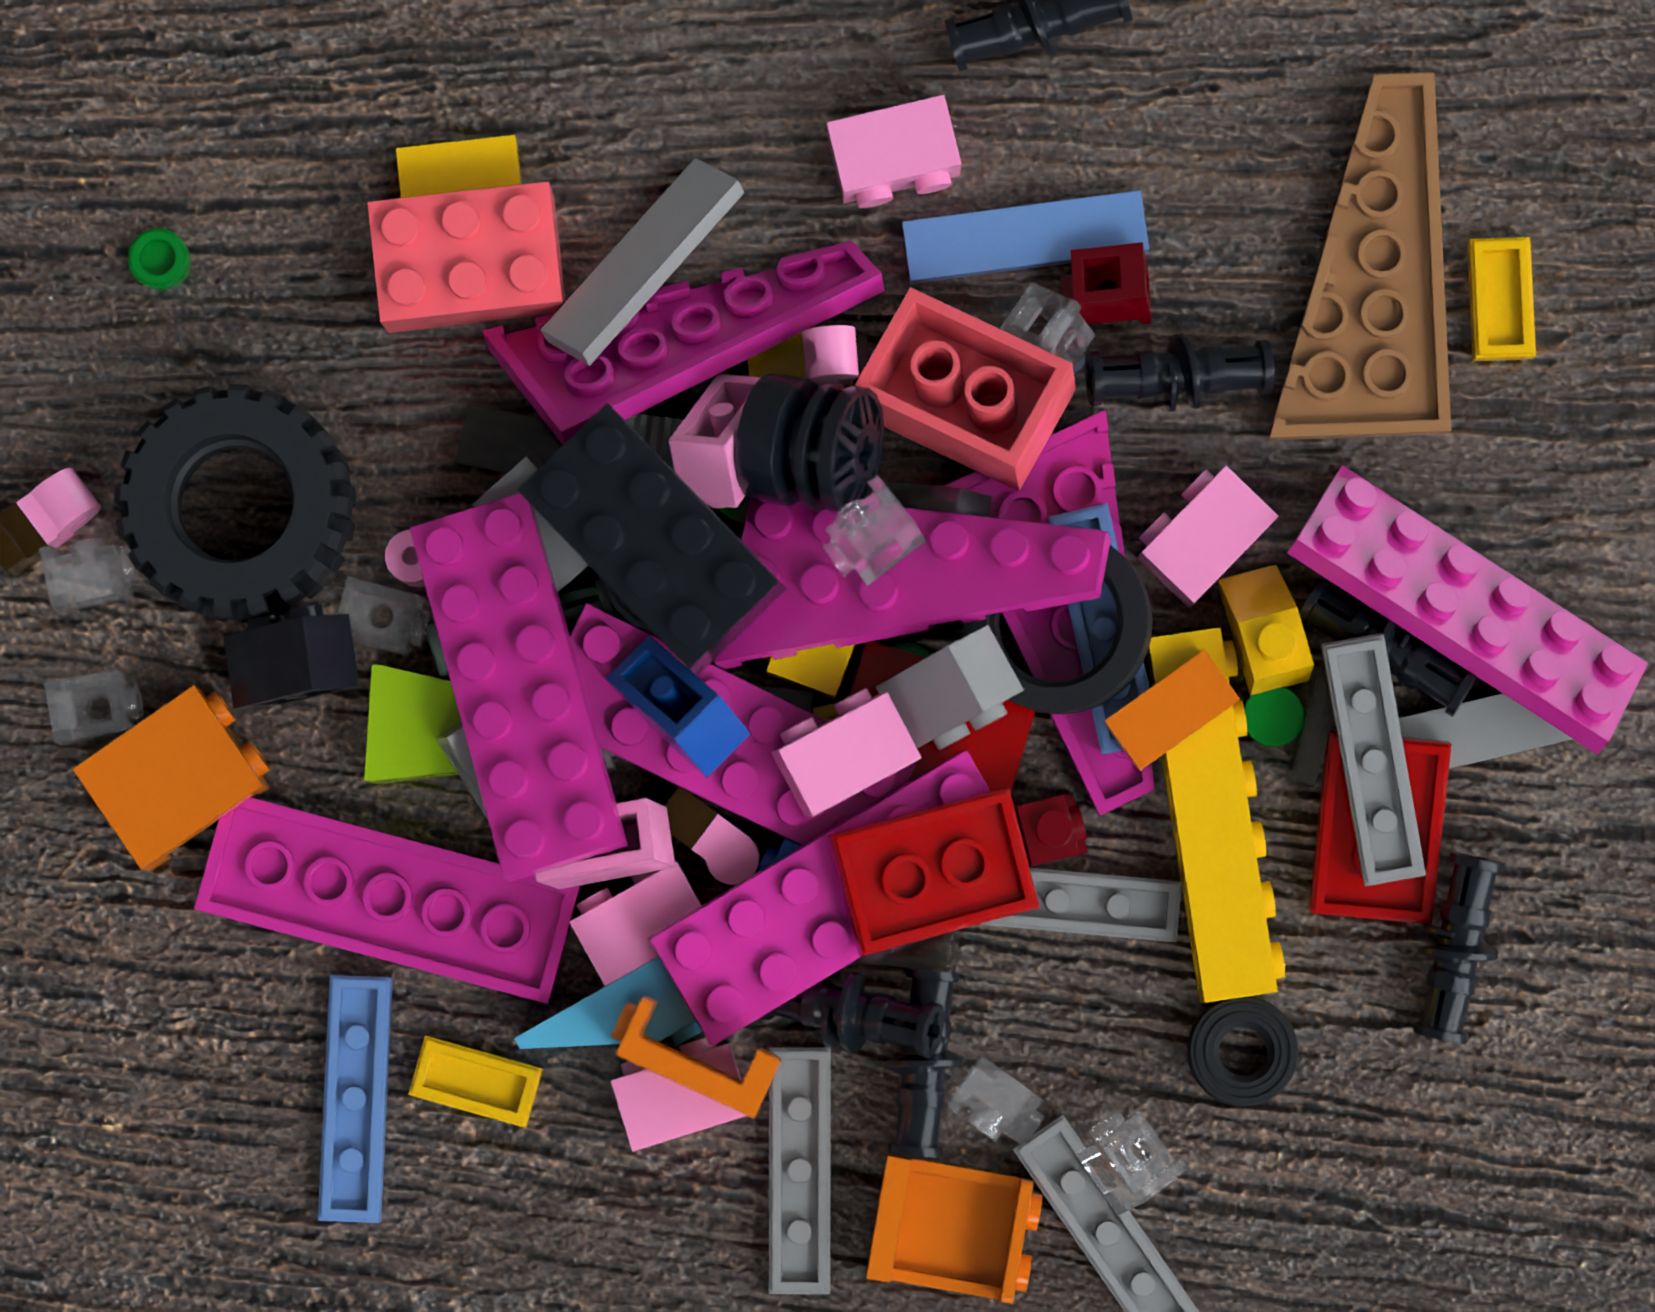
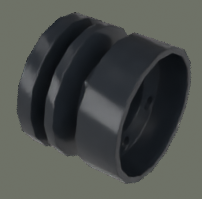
(808, 442)

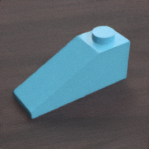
(596, 1016)

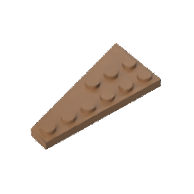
(1376, 311)

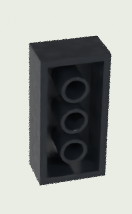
(652, 539)

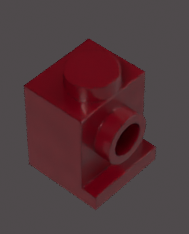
(1110, 283)
(1051, 829)

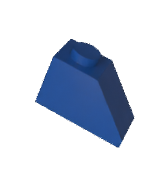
(678, 705)

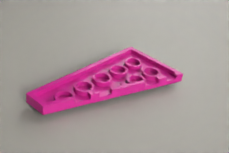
(684, 336)
(1067, 477)
(959, 573)

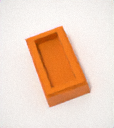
(1171, 710)

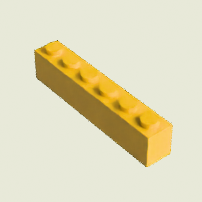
(1216, 837)

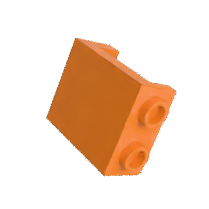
(173, 775)
(687, 1071)
(953, 1228)

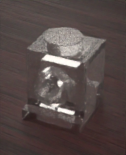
(1066, 330)
(872, 534)
(88, 575)
(408, 621)
(71, 701)
(997, 1103)
(1128, 1161)

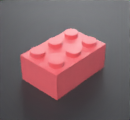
(466, 257)
(967, 388)

